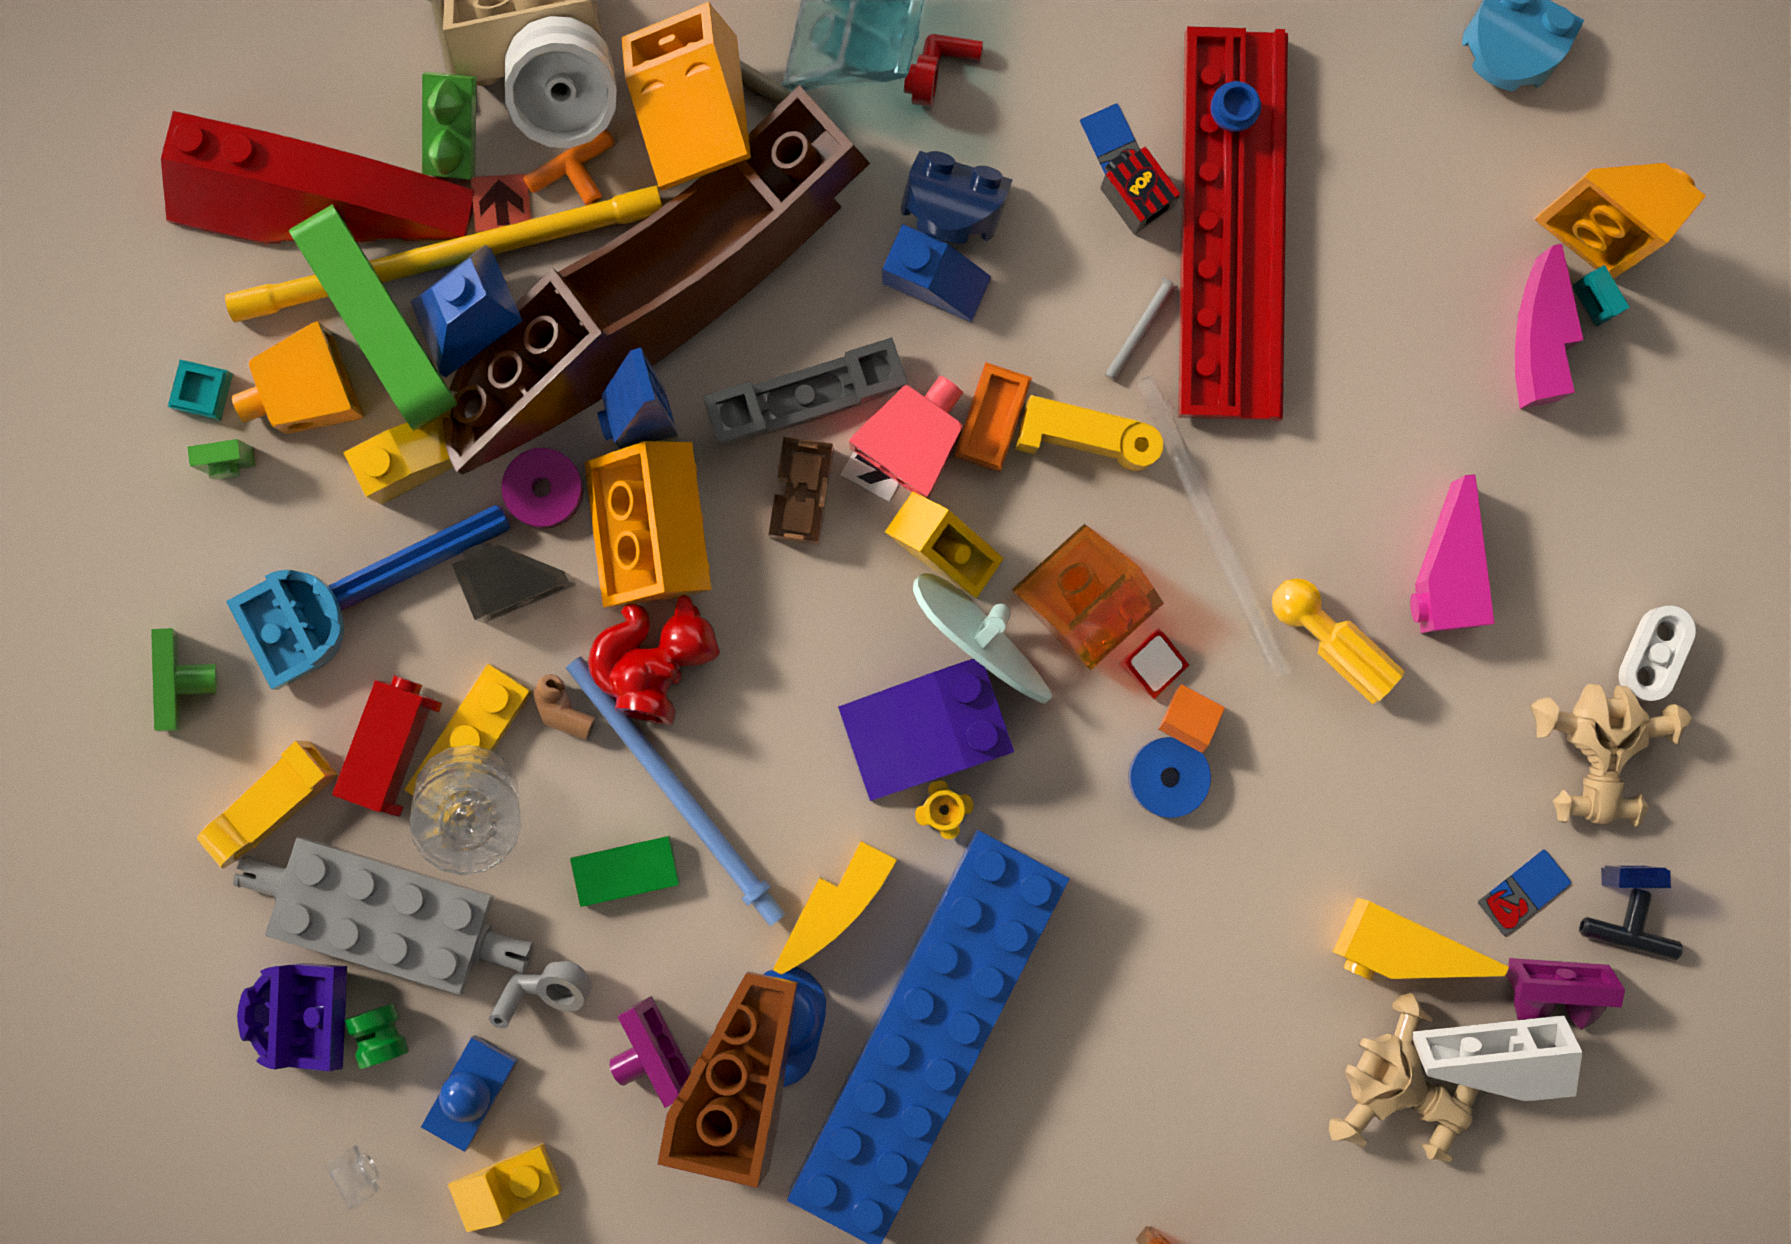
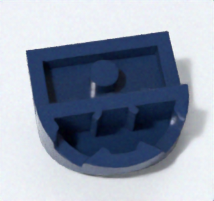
(954, 197)

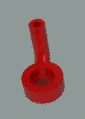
(923, 75)

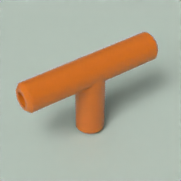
(571, 164)

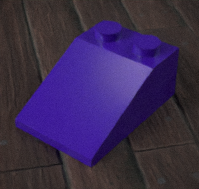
(926, 728)

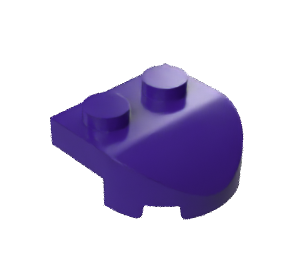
(296, 1016)

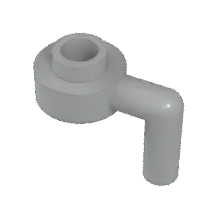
(560, 986)

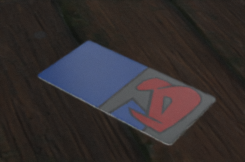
(1109, 134)
(1524, 892)

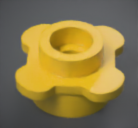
(941, 795)

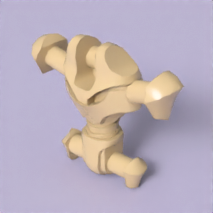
(1609, 736)
(1392, 1079)

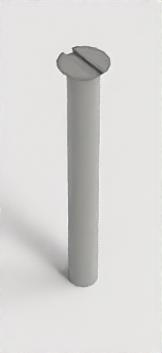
(1140, 329)

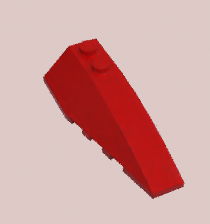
(266, 183)

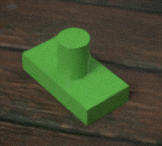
(175, 680)

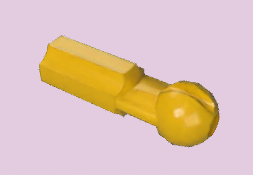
(1341, 643)

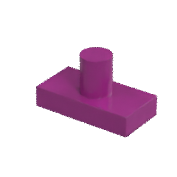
(652, 1052)

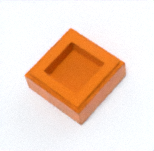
(1191, 718)

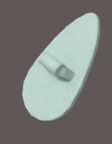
(979, 634)

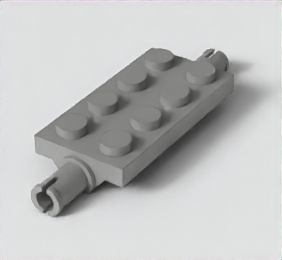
(381, 915)

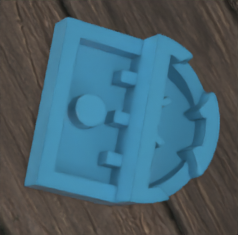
(1520, 40)
(289, 625)

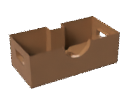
(805, 490)

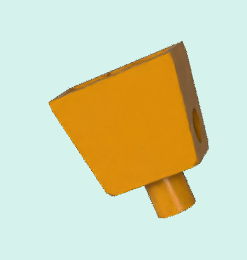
(300, 384)

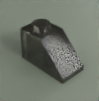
(503, 580)

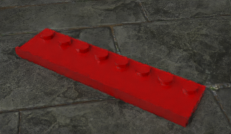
(1233, 230)

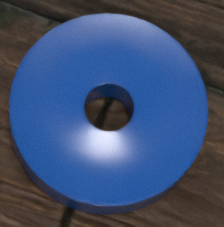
(1146, 782)

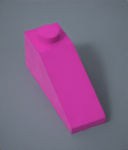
(1454, 572)

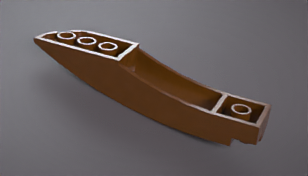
(652, 284)

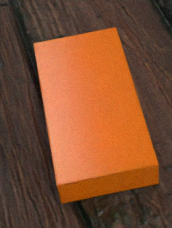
(992, 417)

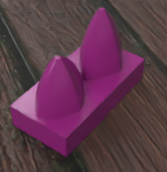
(1582, 987)

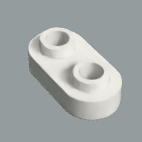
(1658, 657)

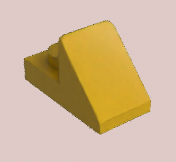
(505, 1188)

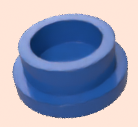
(1235, 106)

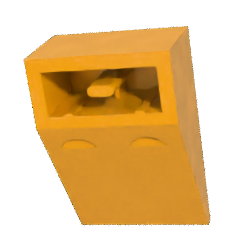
(688, 94)

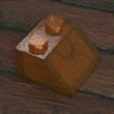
(1088, 596)

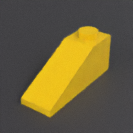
(400, 459)
(1402, 949)

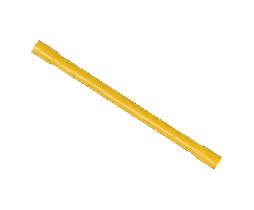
(619, 210)

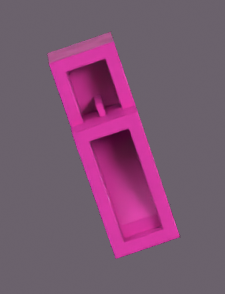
(1545, 330)

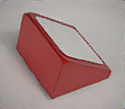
(1154, 663)

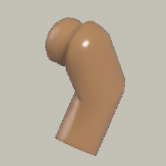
(557, 711)

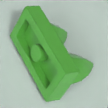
(448, 125)

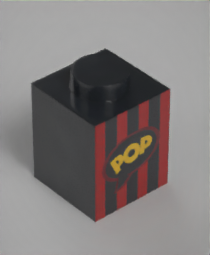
(1138, 188)

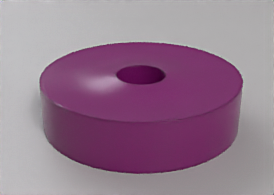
(520, 483)

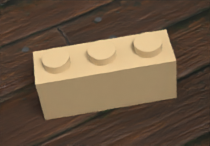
(483, 30)

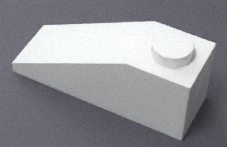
(1507, 1058)

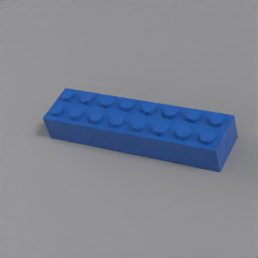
(927, 1039)

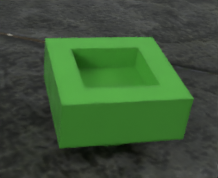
(221, 458)

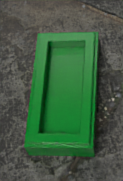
(625, 871)

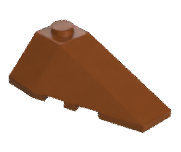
(733, 1097)

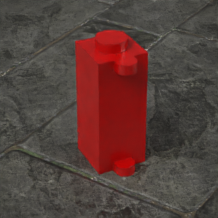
(384, 745)

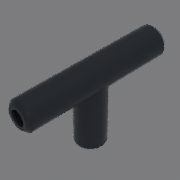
(1632, 932)

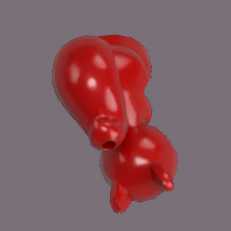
(644, 676)

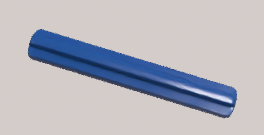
(420, 556)

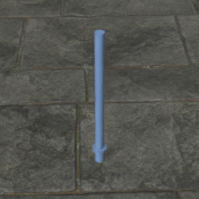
(754, 890)

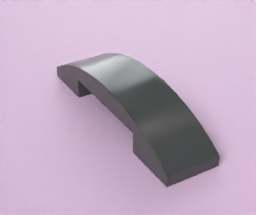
(806, 394)

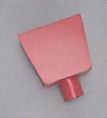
(912, 436)

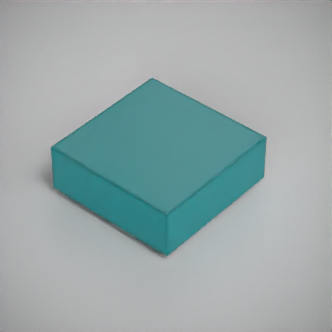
(1600, 296)
(200, 390)

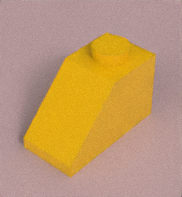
(944, 543)

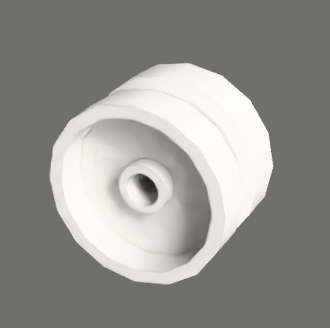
(560, 82)

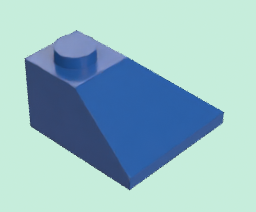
(465, 311)

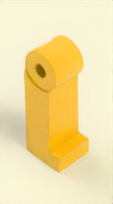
(1128, 440)
(267, 803)

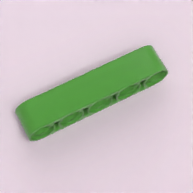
(373, 317)

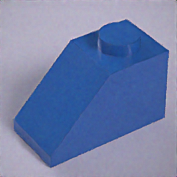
(934, 273)

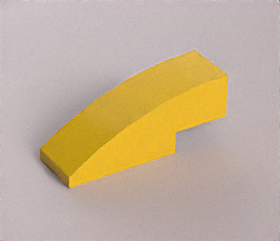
(835, 906)

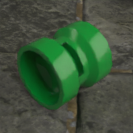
(376, 1036)

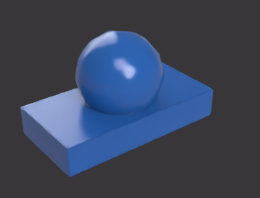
(469, 1093)

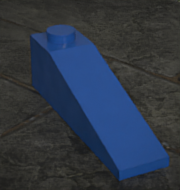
(636, 404)

